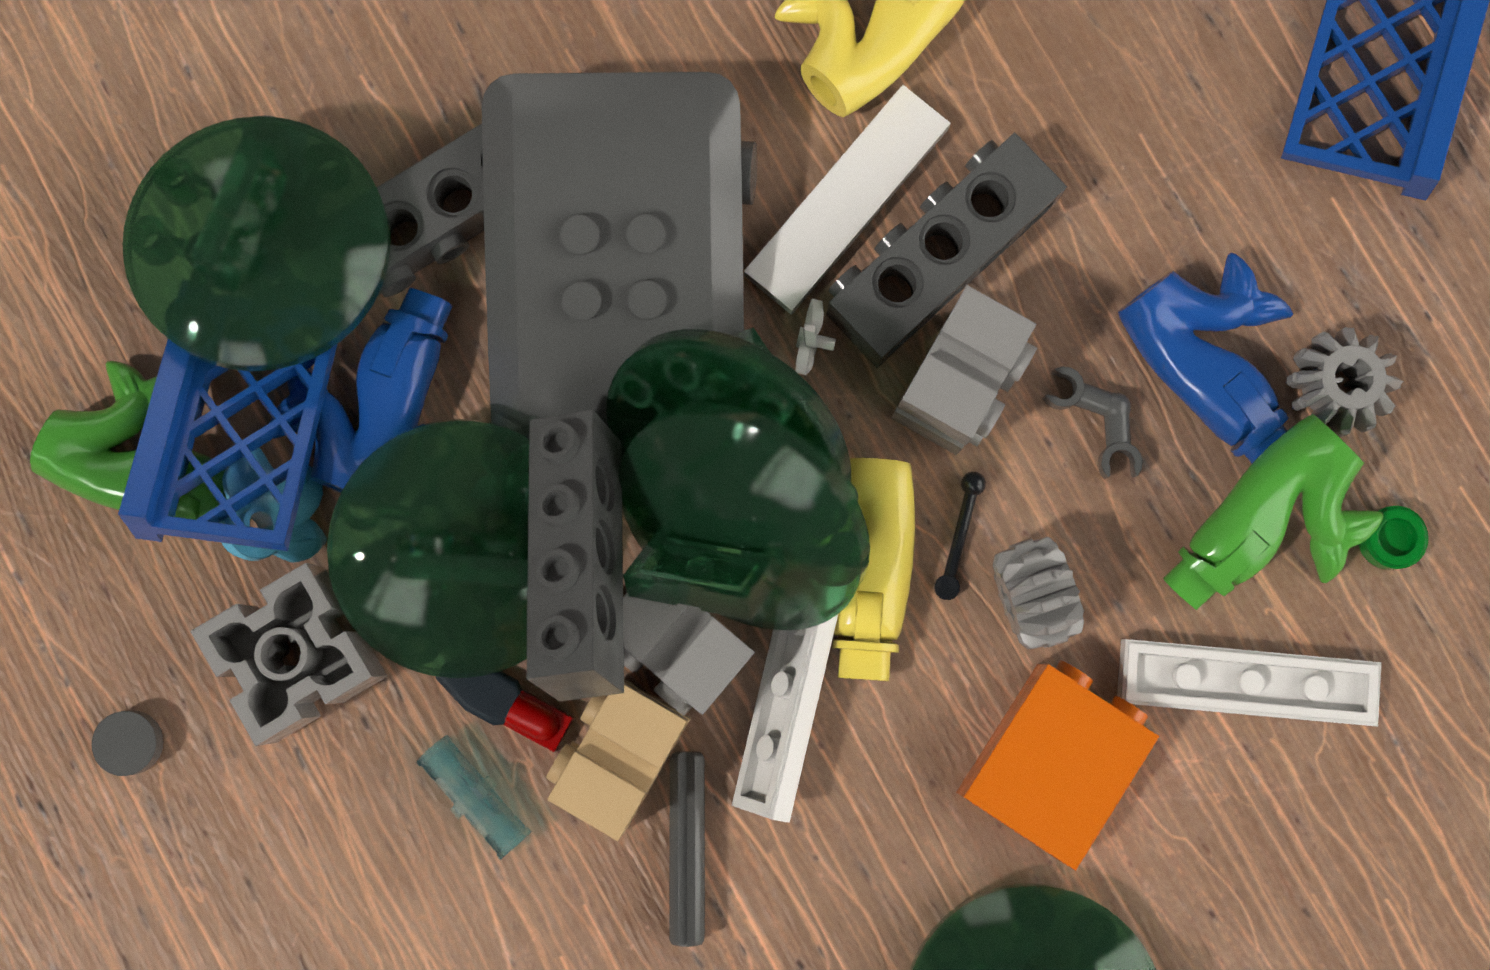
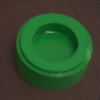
(1397, 541)

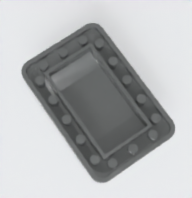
(604, 228)

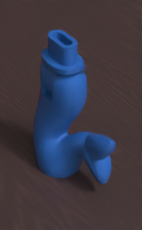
(1210, 380)
(390, 388)

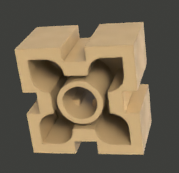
(617, 759)

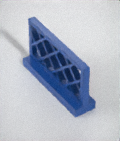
(1432, 113)
(168, 440)

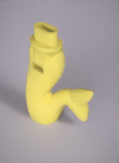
(852, 73)
(880, 603)

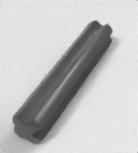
(687, 849)

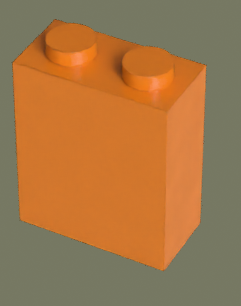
(1059, 762)

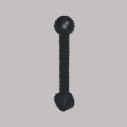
(947, 586)

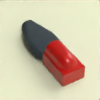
(502, 701)

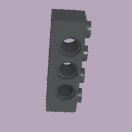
(1006, 172)
(419, 198)
(575, 558)

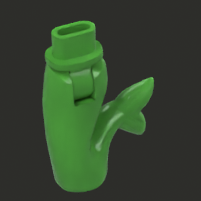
(77, 446)
(1256, 513)

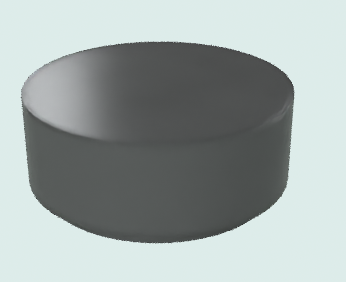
(749, 171)
(127, 743)

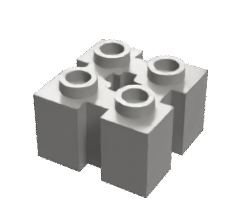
(960, 377)
(253, 641)
(684, 649)

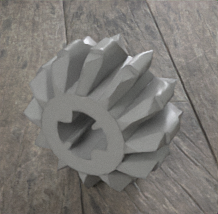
(1365, 374)
(1038, 593)

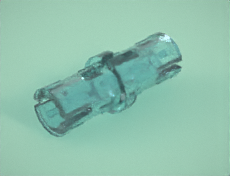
(473, 796)

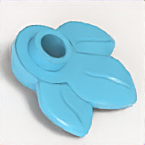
(306, 535)

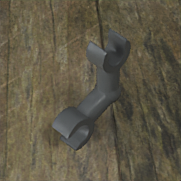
(1114, 408)

